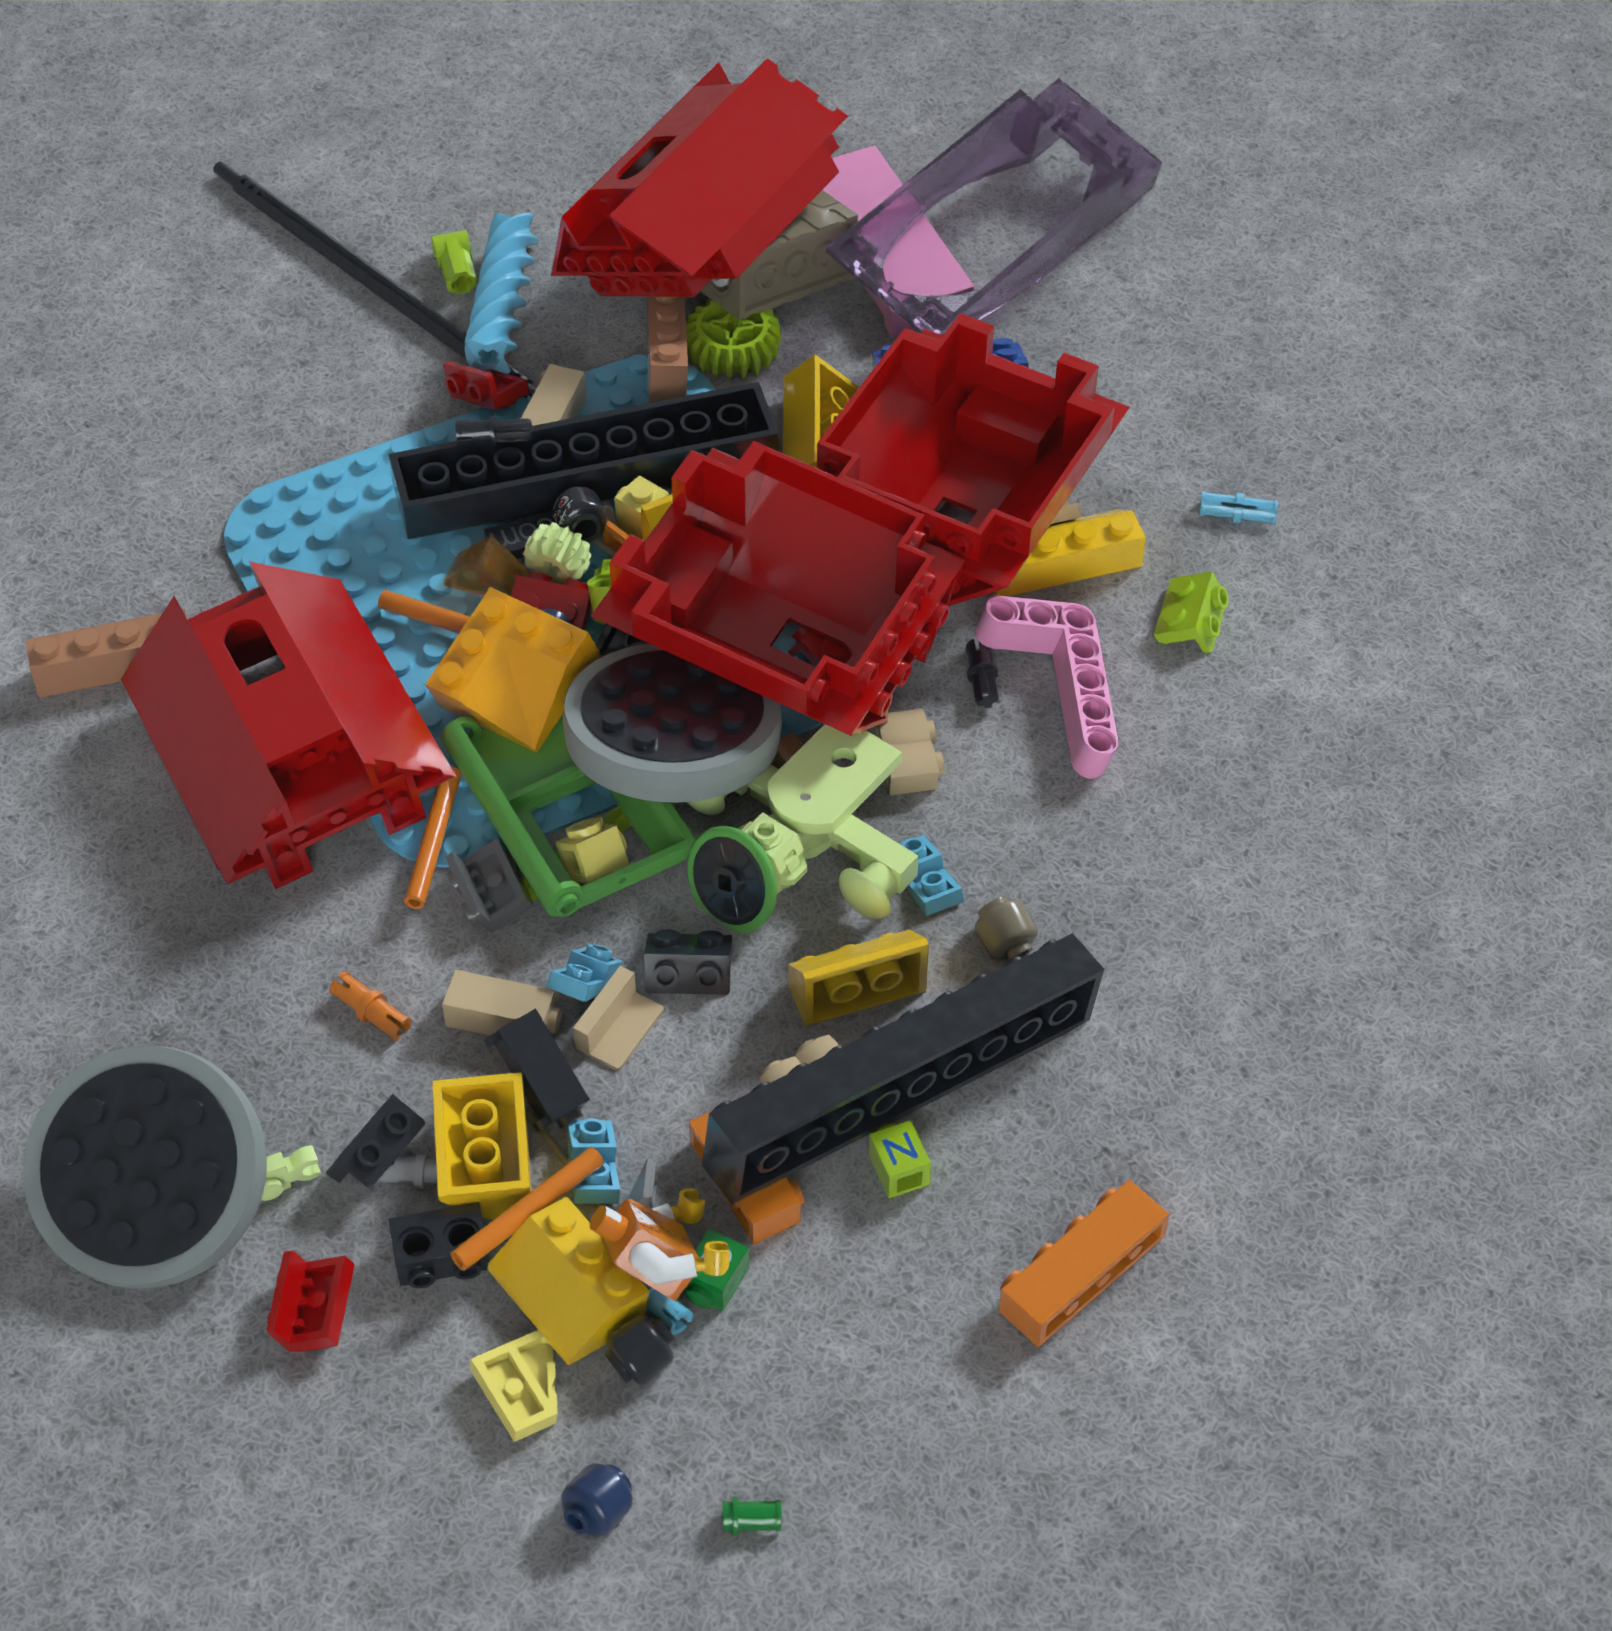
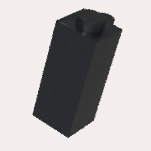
(546, 1074)

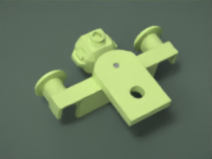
(814, 811)

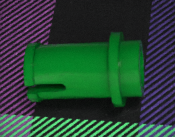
(751, 1516)

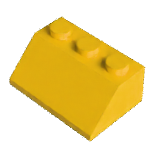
(859, 976)
(482, 1142)
(567, 1281)

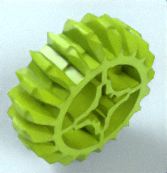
(711, 343)

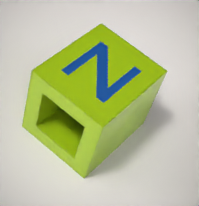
(899, 1158)

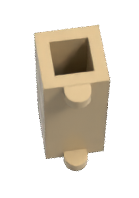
(558, 395)
(489, 1003)

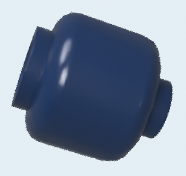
(597, 1498)

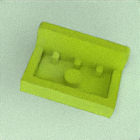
(1192, 610)

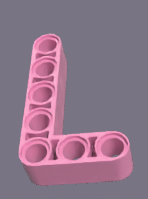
(1073, 640)

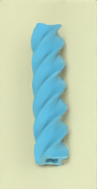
(497, 294)

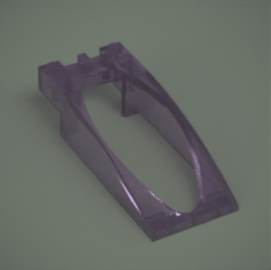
(1002, 141)

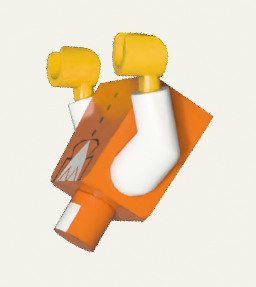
(656, 1246)

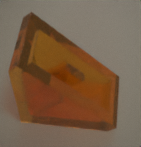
(483, 567)

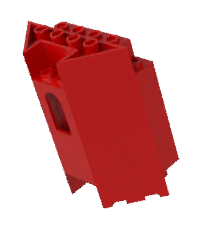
(702, 188)
(975, 432)
(776, 546)
(294, 751)

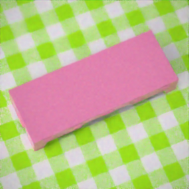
(920, 258)

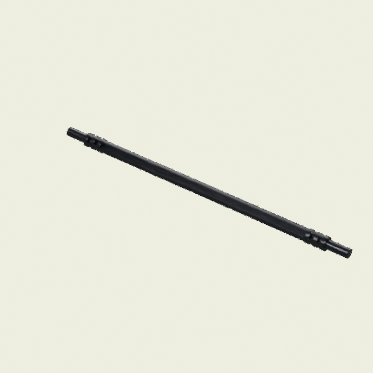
(351, 263)

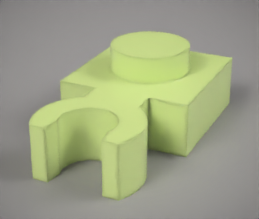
(282, 1171)

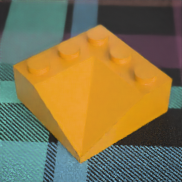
(512, 669)

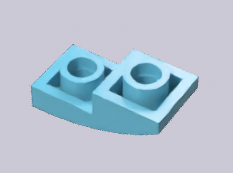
(933, 886)
(585, 972)
(603, 1184)

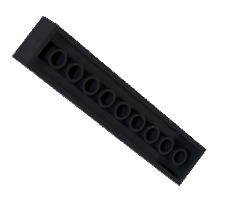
(482, 484)
(899, 1067)

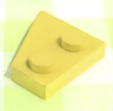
(520, 1383)

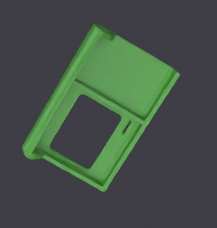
(517, 782)

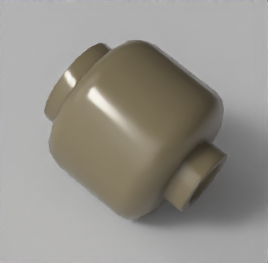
(1006, 928)

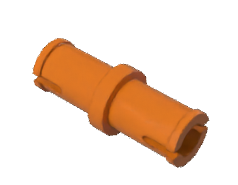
(370, 1005)

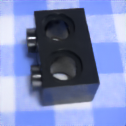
(438, 1235)

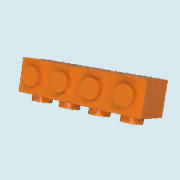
(1082, 1262)

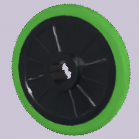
(732, 878)

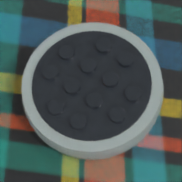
(667, 727)
(144, 1167)

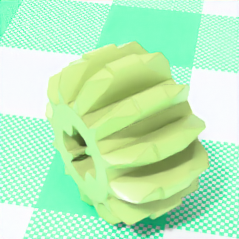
(557, 553)

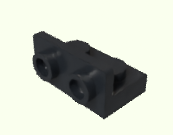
(378, 1143)

